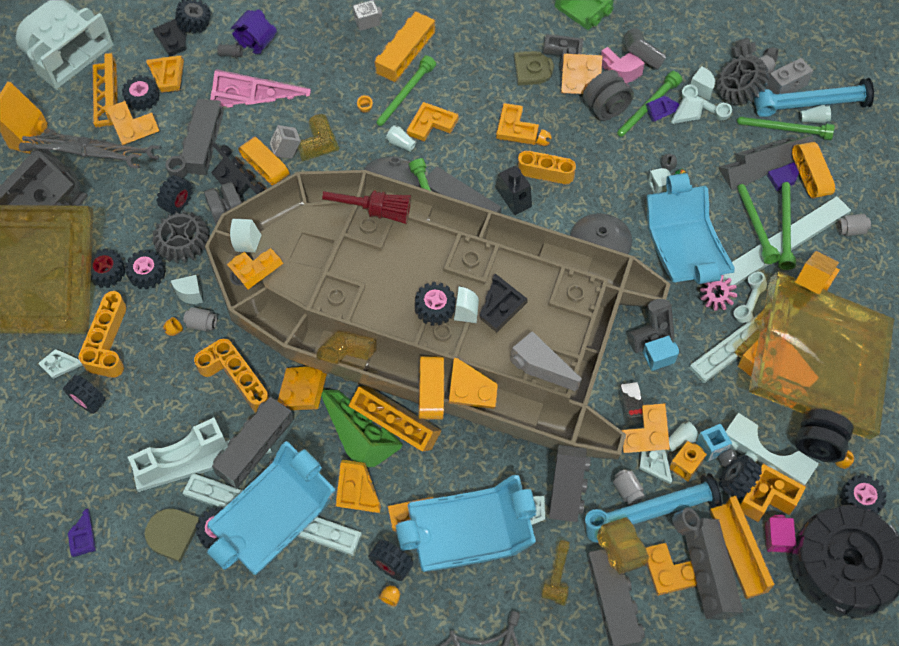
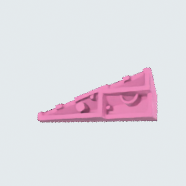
(239, 89)

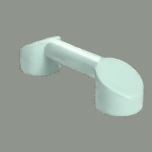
(722, 111)
(758, 285)

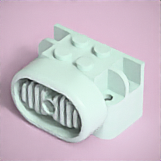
(62, 40)

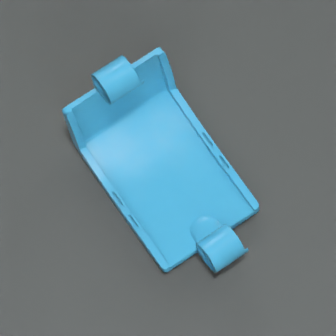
(685, 234)
(270, 511)
(470, 526)

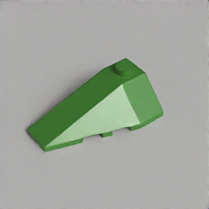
(358, 434)

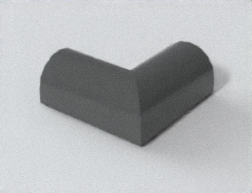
(562, 45)
(639, 47)
(660, 325)

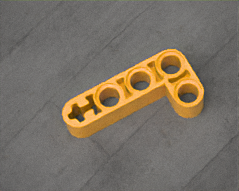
(110, 309)
(227, 362)

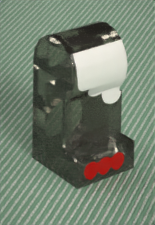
(631, 403)

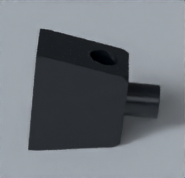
(512, 184)

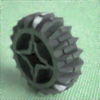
(746, 75)
(179, 242)

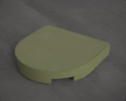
(532, 67)
(171, 533)

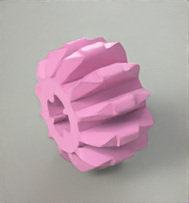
(723, 299)

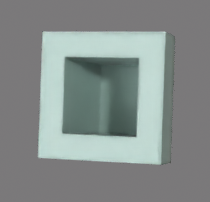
(704, 82)
(657, 180)
(244, 235)
(188, 289)
(466, 306)

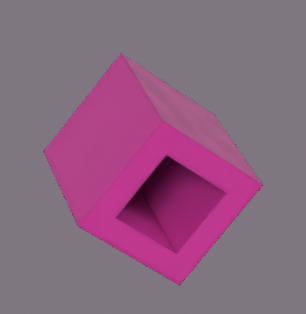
(780, 534)

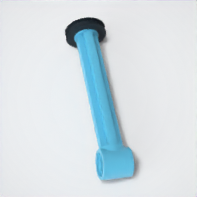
(769, 103)
(656, 507)

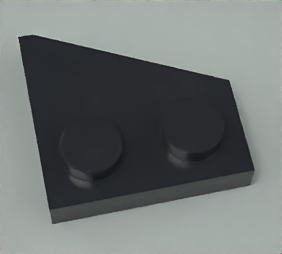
(171, 37)
(501, 304)

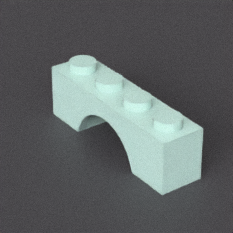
(745, 441)
(158, 462)

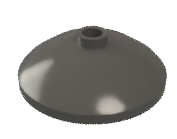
(394, 168)
(616, 235)

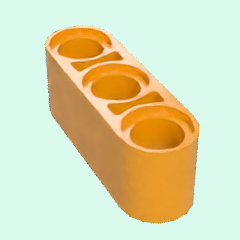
(262, 159)
(546, 167)
(813, 170)
(431, 388)

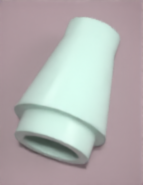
(819, 114)
(400, 138)
(681, 435)

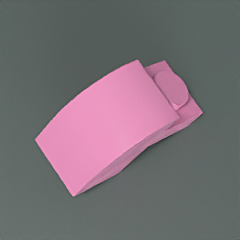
(628, 66)

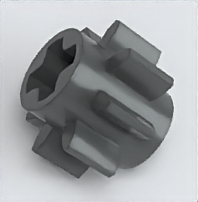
(743, 47)

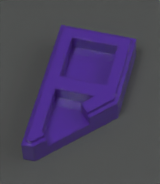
(661, 107)
(783, 174)
(81, 536)

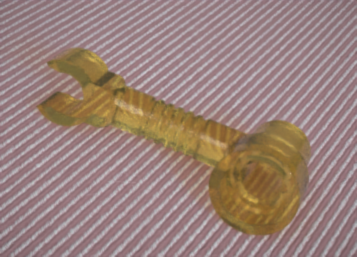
(742, 349)
(556, 591)

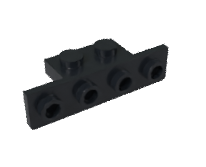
(232, 170)

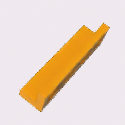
(110, 91)
(742, 549)

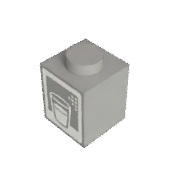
(367, 15)
(285, 142)

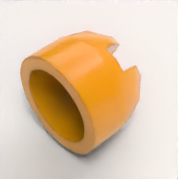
(364, 101)
(542, 137)
(172, 327)
(847, 461)
(390, 595)

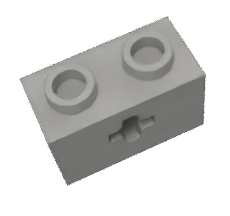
(790, 77)

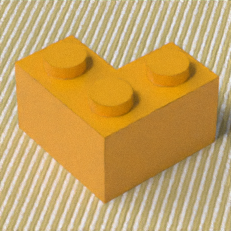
(771, 489)

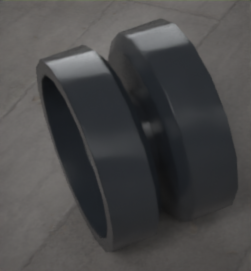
(824, 435)

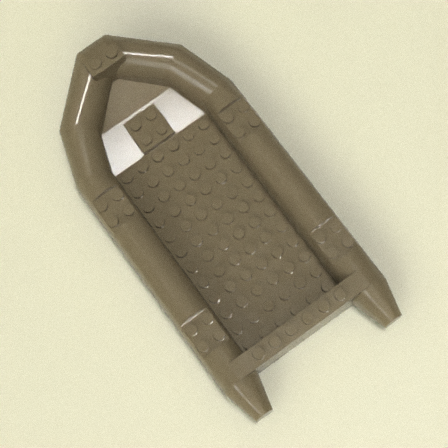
(364, 281)

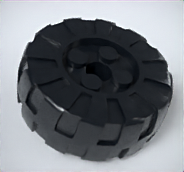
(864, 542)

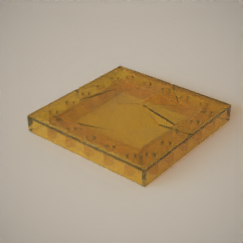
(45, 269)
(822, 354)

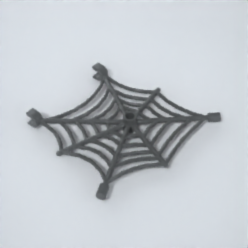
(85, 147)

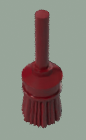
(377, 204)

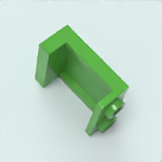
(585, 12)

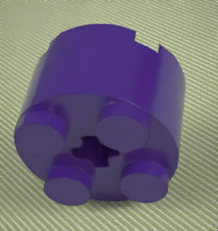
(253, 31)

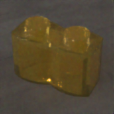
(622, 545)

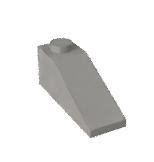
(540, 361)

